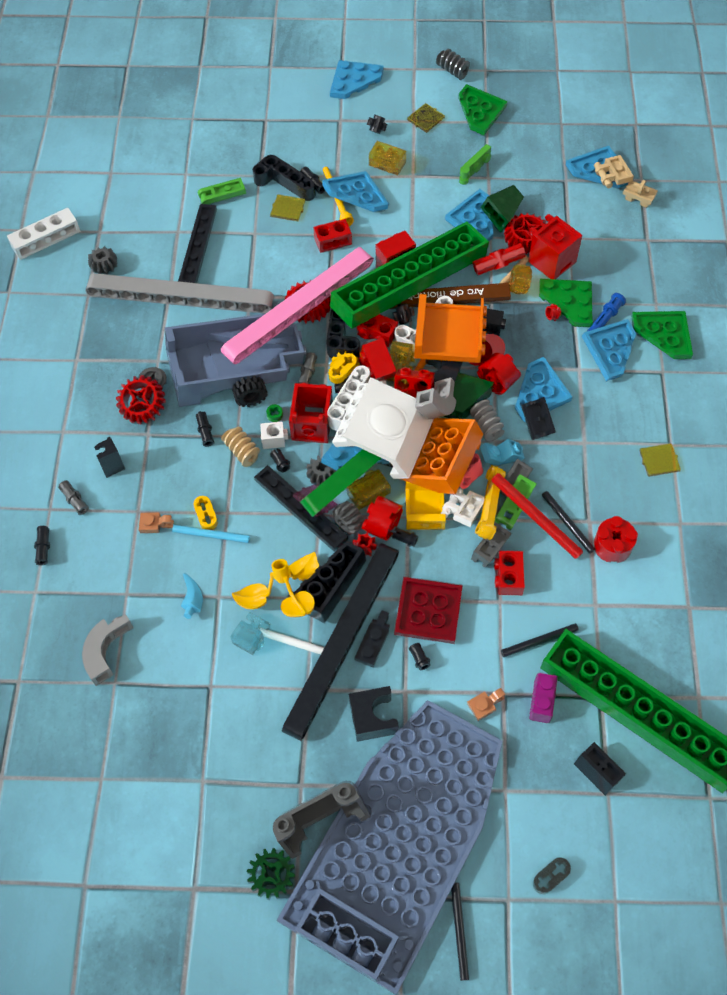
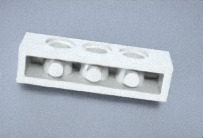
(43, 233)

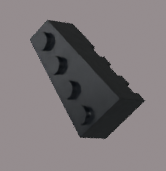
(333, 579)

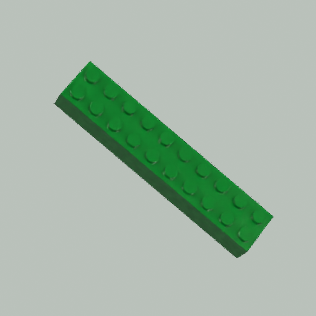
(408, 274)
(640, 708)

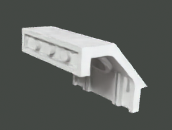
(384, 425)

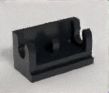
(538, 418)
(110, 458)
(599, 768)

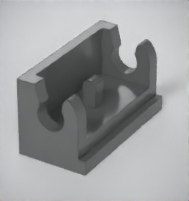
(488, 549)

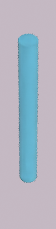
(211, 533)

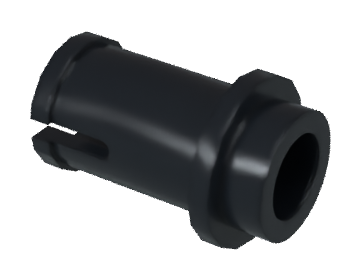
(282, 463)
(405, 537)
(419, 656)

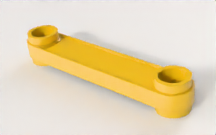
(486, 527)

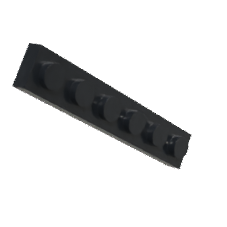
(198, 243)
(283, 493)

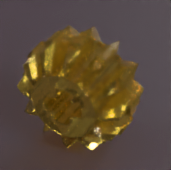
(520, 279)

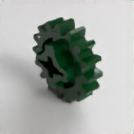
(263, 880)

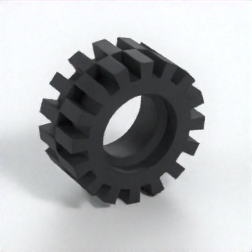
(249, 391)

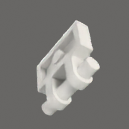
(468, 510)

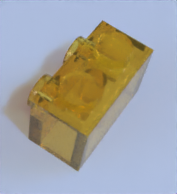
(387, 158)

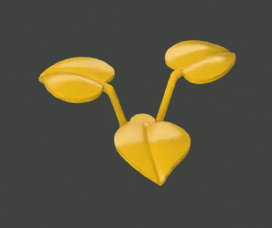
(295, 606)

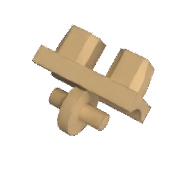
(640, 192)

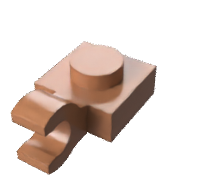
(153, 522)
(483, 705)

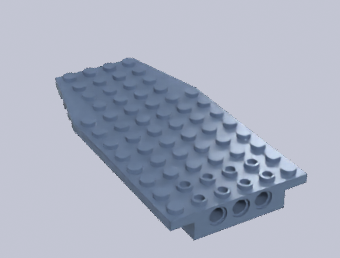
(386, 878)

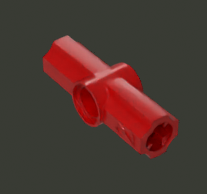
(499, 259)

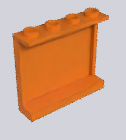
(450, 331)

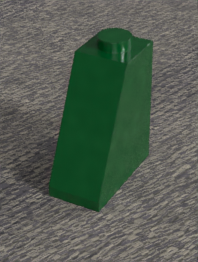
(502, 206)
(468, 392)

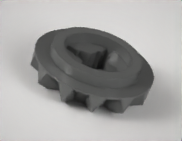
(159, 375)

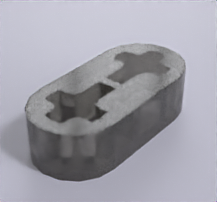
(555, 880)

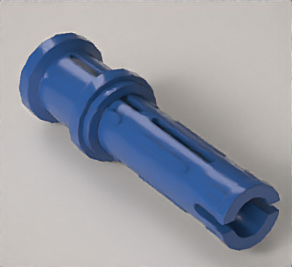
(609, 310)

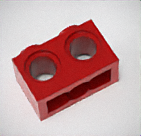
(332, 235)
(379, 328)
(414, 379)
(514, 573)

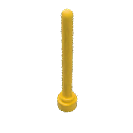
(343, 213)

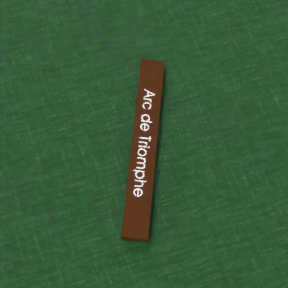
(463, 294)

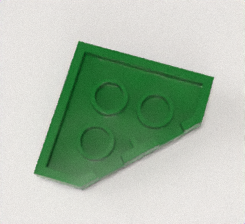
(480, 108)
(572, 298)
(666, 331)

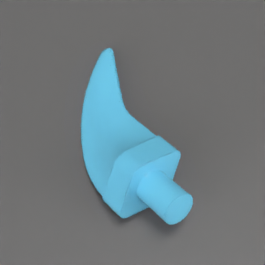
(193, 600)

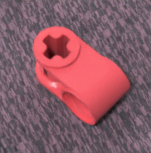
(473, 472)

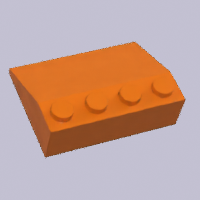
(446, 454)

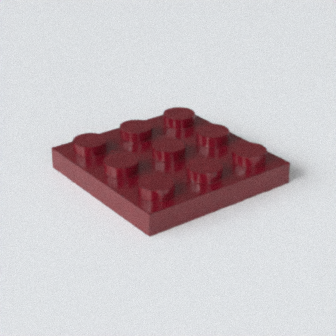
(428, 610)

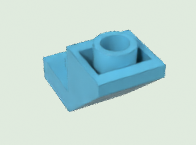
(502, 454)

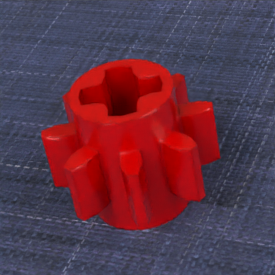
(366, 542)

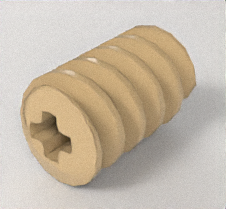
(241, 446)

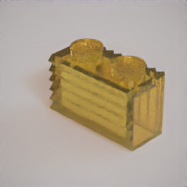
(368, 488)

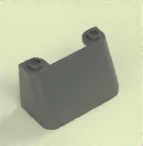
(291, 824)

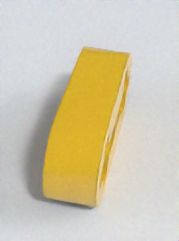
(344, 369)
(208, 512)

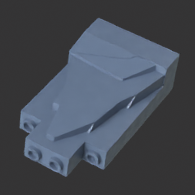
(203, 370)

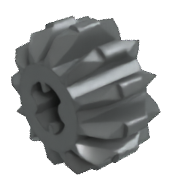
(102, 260)
(318, 472)
(348, 517)

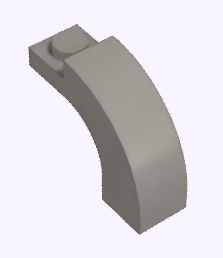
(437, 400)
(97, 644)

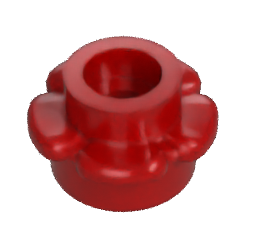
(553, 312)

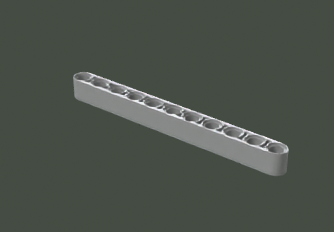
(179, 293)

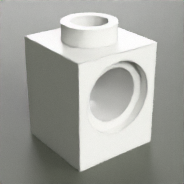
(270, 429)

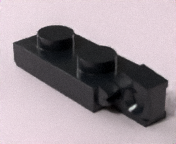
(373, 640)

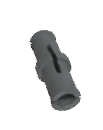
(307, 368)
(73, 497)

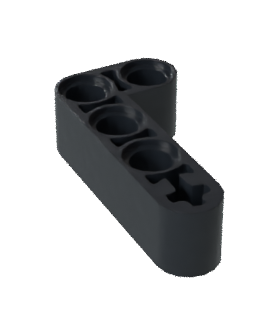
(278, 170)
(338, 341)

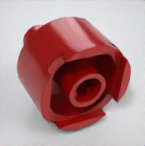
(500, 370)
(382, 518)
(615, 539)

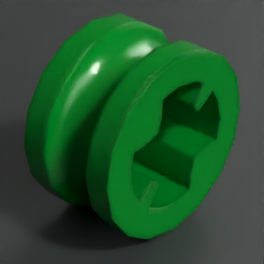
(273, 408)

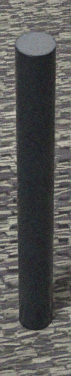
(568, 522)
(537, 640)
(459, 931)

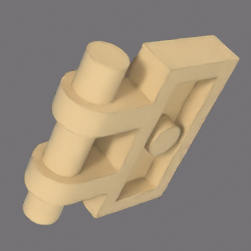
(618, 171)

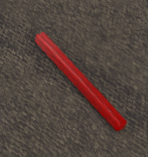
(537, 516)

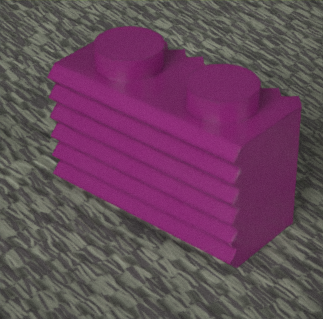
(543, 698)

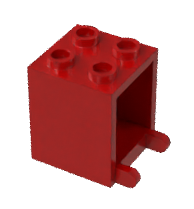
(554, 247)
(308, 425)

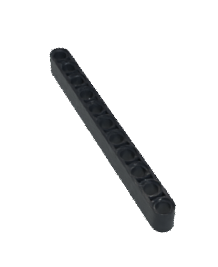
(340, 642)

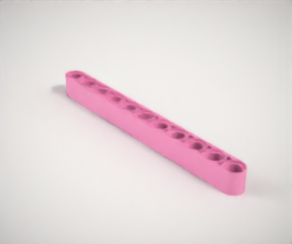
(296, 306)

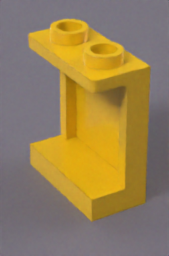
(424, 508)

